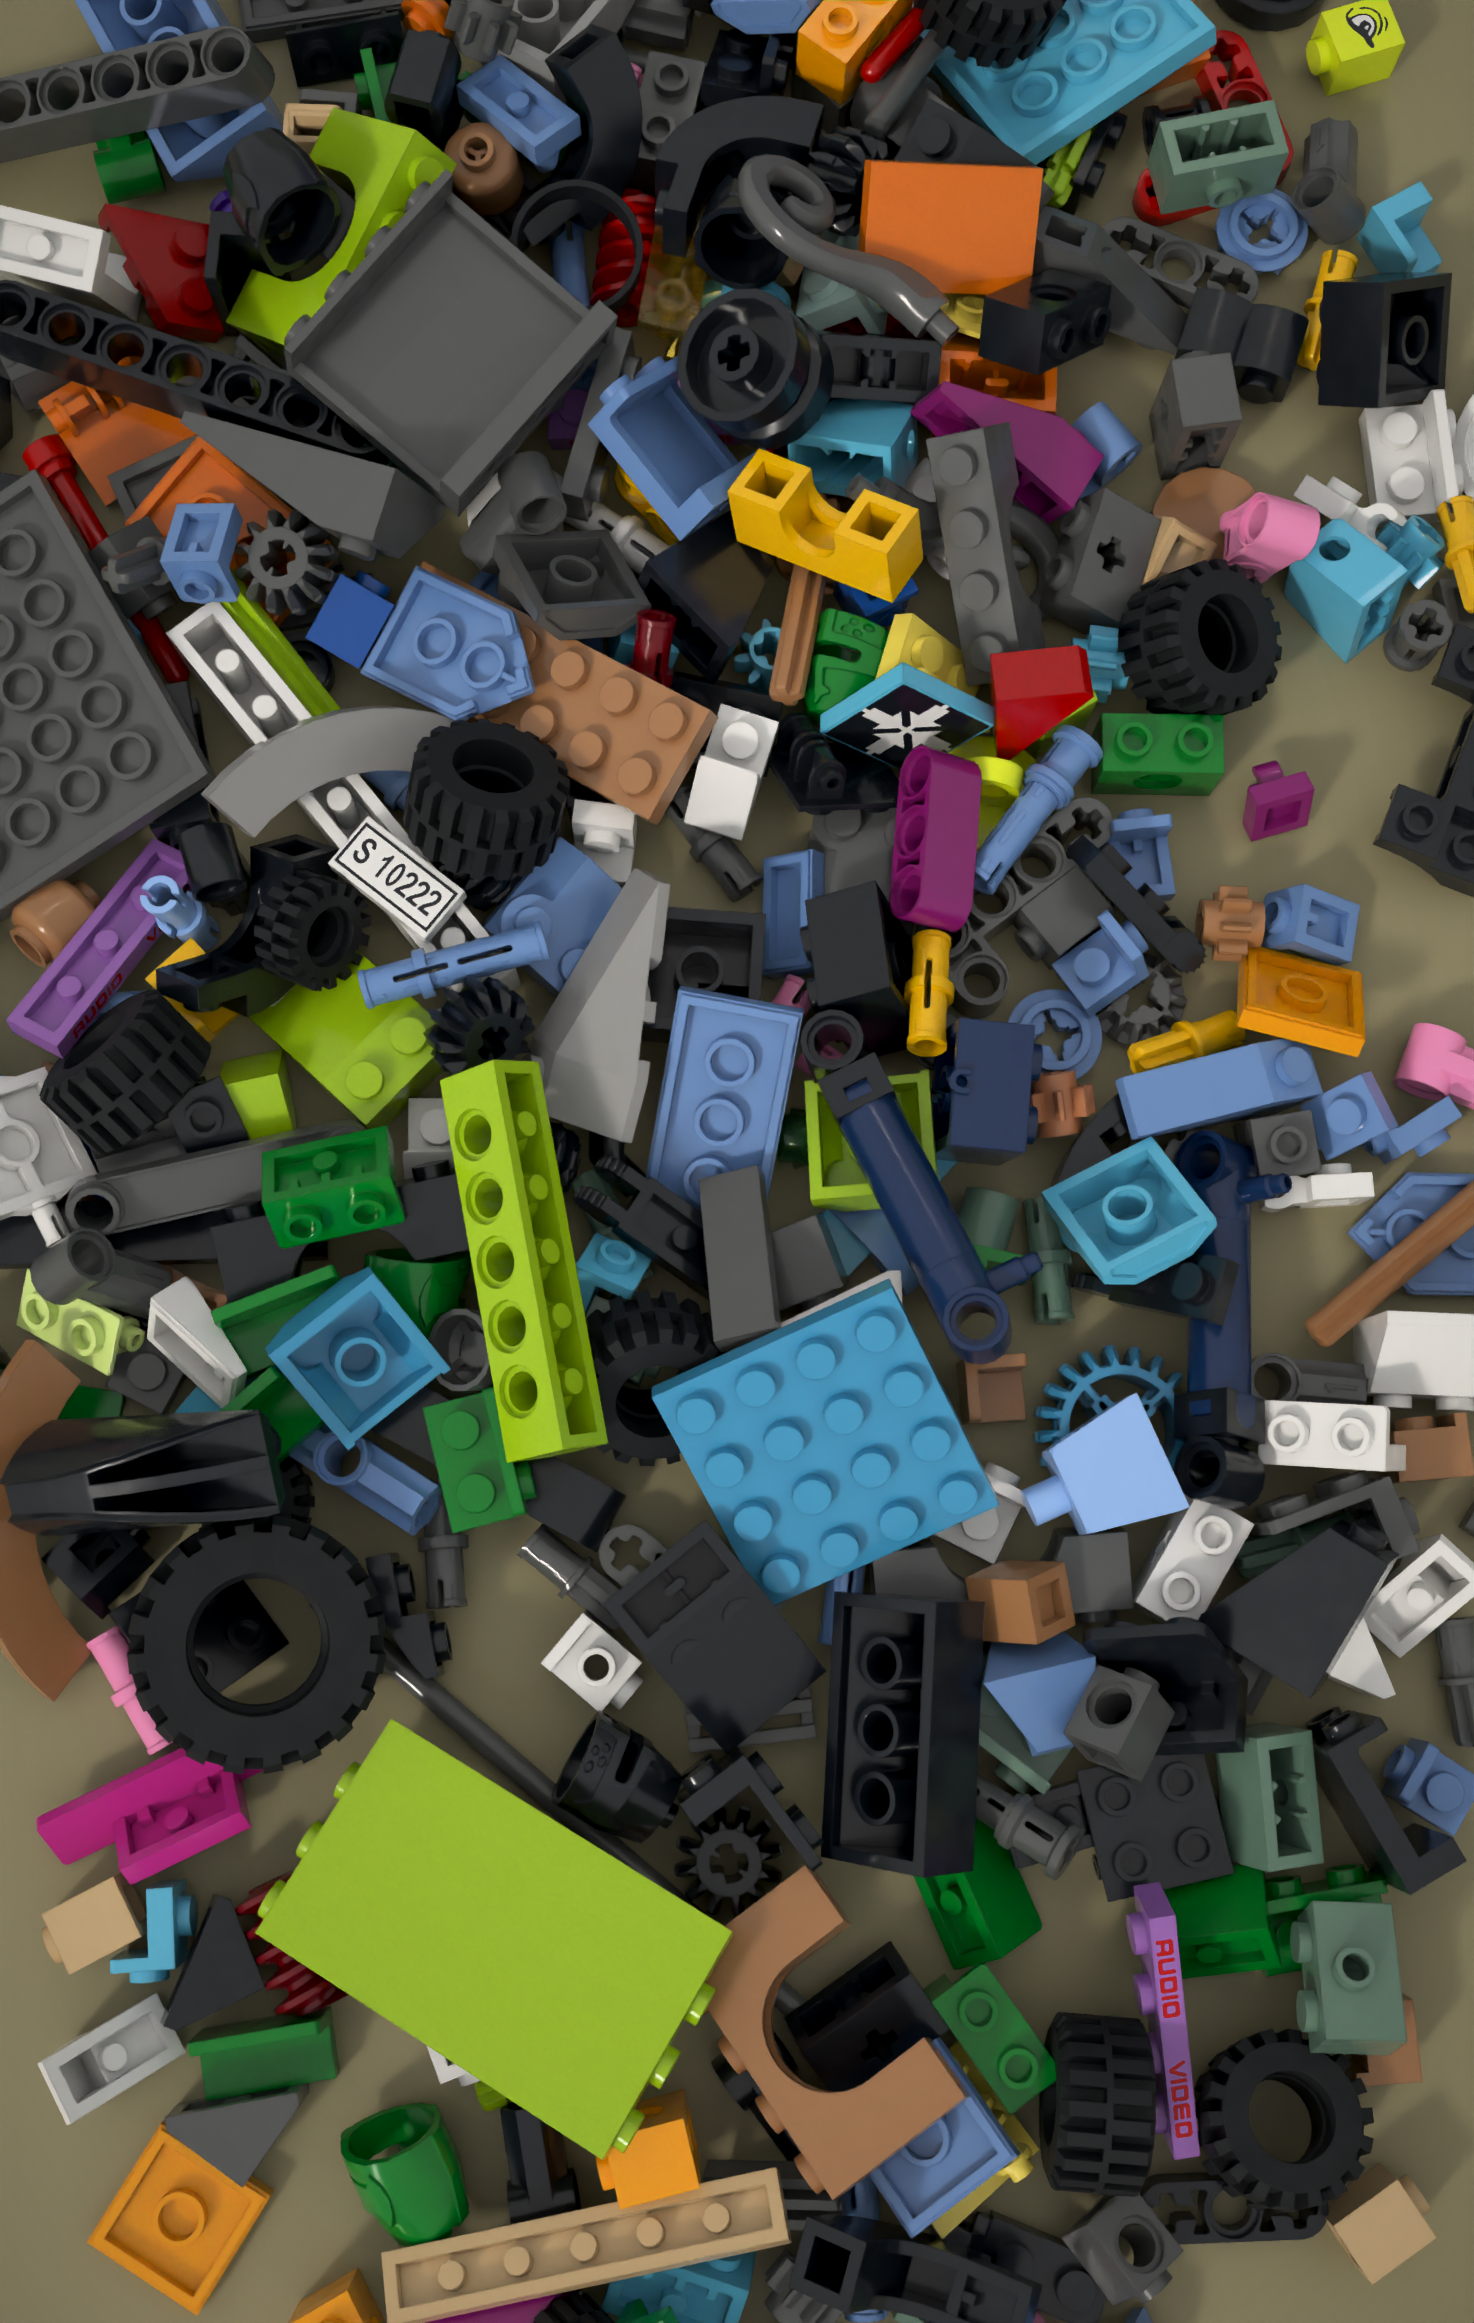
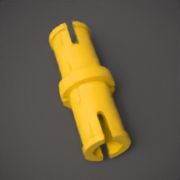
(929, 1024)

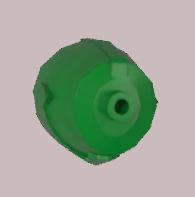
(838, 671)
(422, 1286)
(421, 2187)

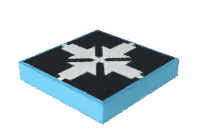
(906, 712)

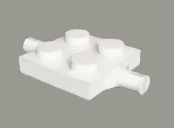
(37, 1156)

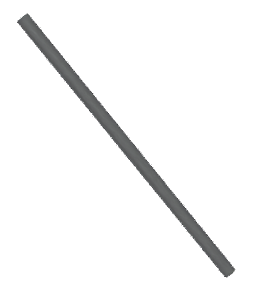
(531, 1779)

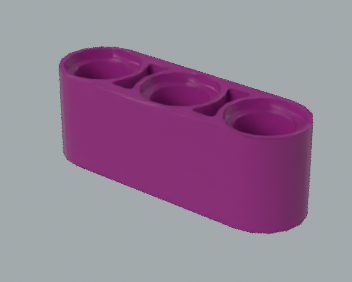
(935, 839)

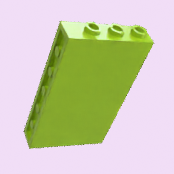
(497, 1938)

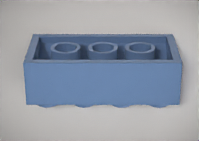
(196, 146)

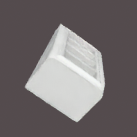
(186, 1334)

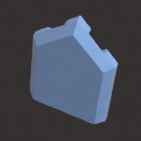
(450, 649)
(1403, 1210)

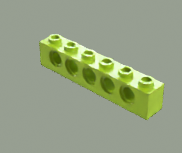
(523, 1260)

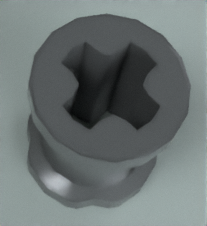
(1402, 638)

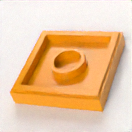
(1301, 1000)
(178, 2221)

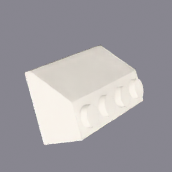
(1417, 1358)

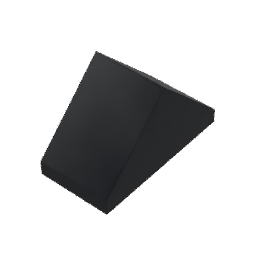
(216, 1969)

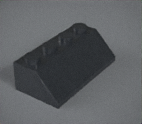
(903, 1732)

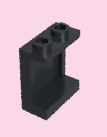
(1404, 1856)

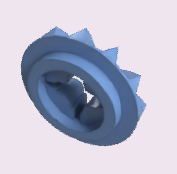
(1284, 241)
(1066, 1015)

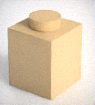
(94, 1923)
(1380, 2222)

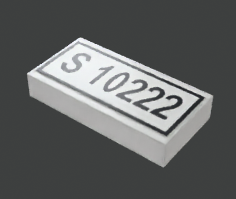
(397, 879)

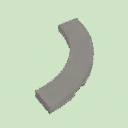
(314, 754)

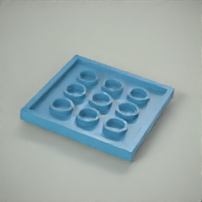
(826, 1443)

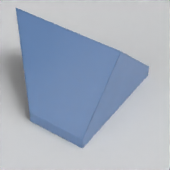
(1040, 1686)

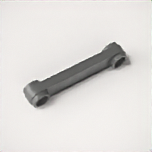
(188, 1182)

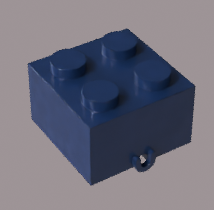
(985, 1091)

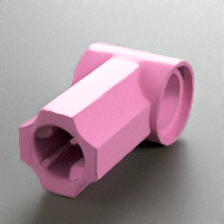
(1437, 1065)

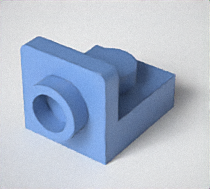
(201, 551)
(1311, 923)
(1104, 964)
(1429, 1784)

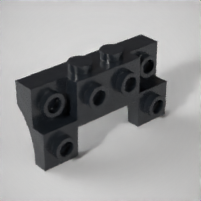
(1440, 829)

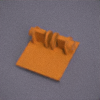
(108, 430)

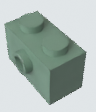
(1217, 157)
(1271, 1799)
(1349, 1978)

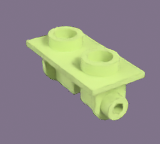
(79, 1328)

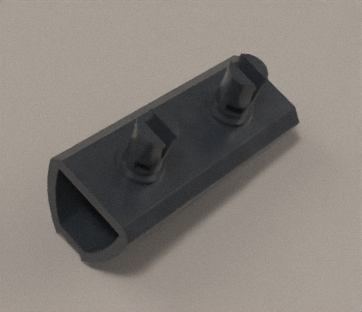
(144, 1472)

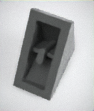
(236, 2129)

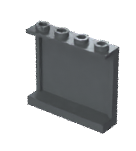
(445, 345)

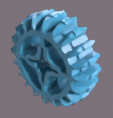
(1157, 1394)

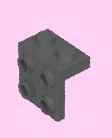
(1366, 1499)

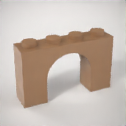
(837, 2132)

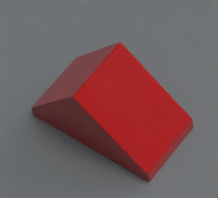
(1035, 693)

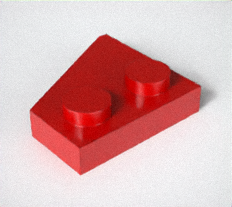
(167, 268)

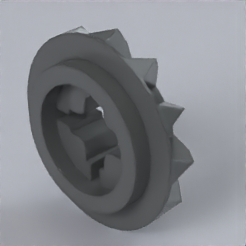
(1168, 1000)

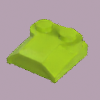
(833, 1170)

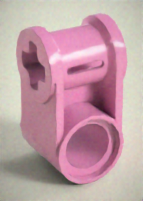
(1268, 534)

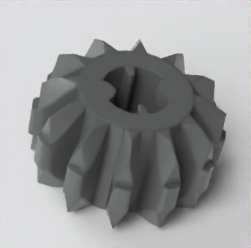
(269, 552)

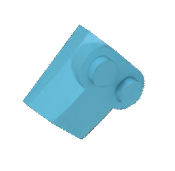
(1130, 1214)

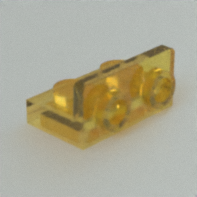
(670, 294)

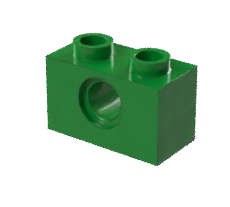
(1158, 754)

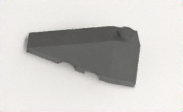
(349, 497)

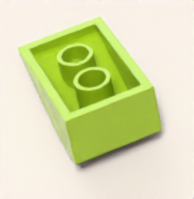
(353, 1052)

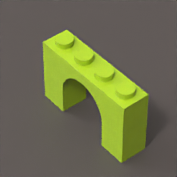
(379, 167)

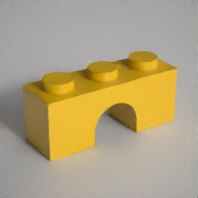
(784, 515)

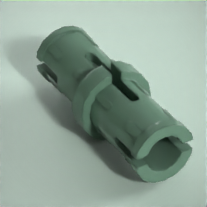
(1051, 1283)

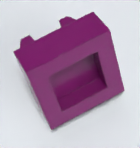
(1276, 801)

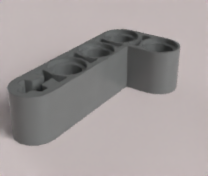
(972, 950)

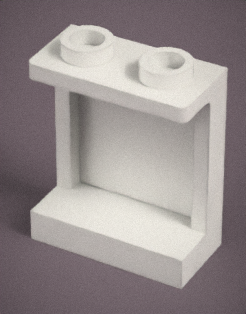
(66, 262)

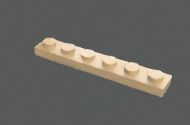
(584, 2248)

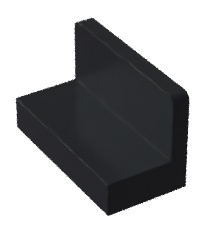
(229, 263)

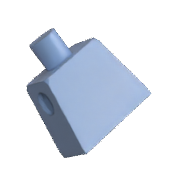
(1107, 1473)

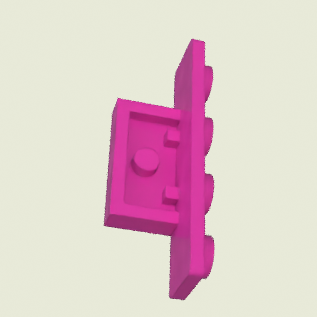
(151, 1815)

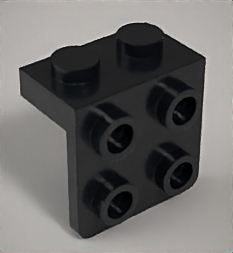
(1193, 1676)
(714, 1783)

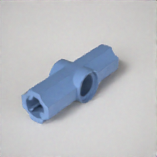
(378, 1482)

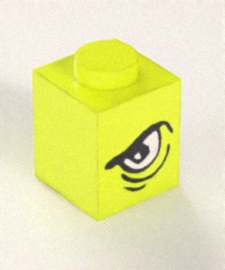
(1354, 45)

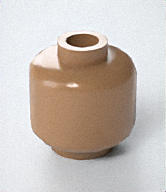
(487, 168)
(51, 918)

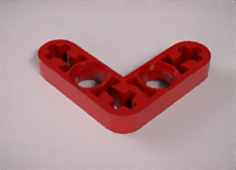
(1244, 84)

